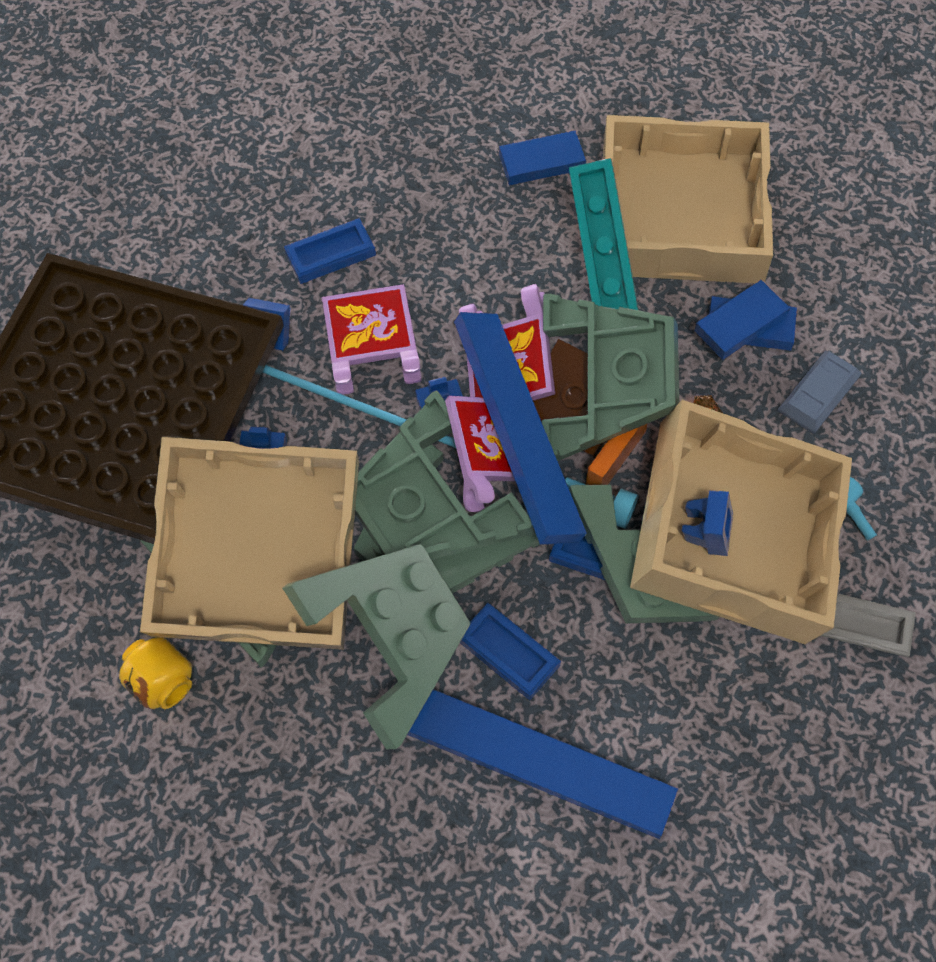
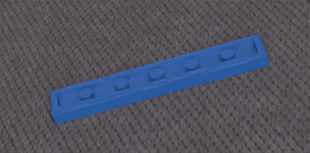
(520, 429)
(545, 763)

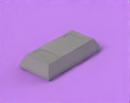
(872, 625)

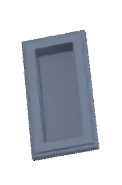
(819, 391)

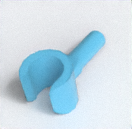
(854, 510)

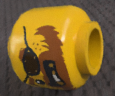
(155, 673)

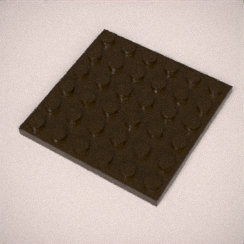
(105, 371)

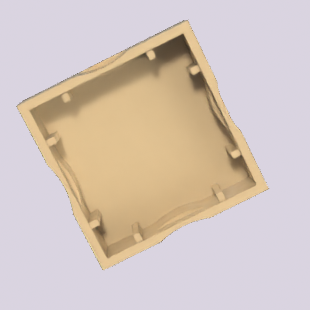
(693, 197)
(783, 529)
(238, 531)

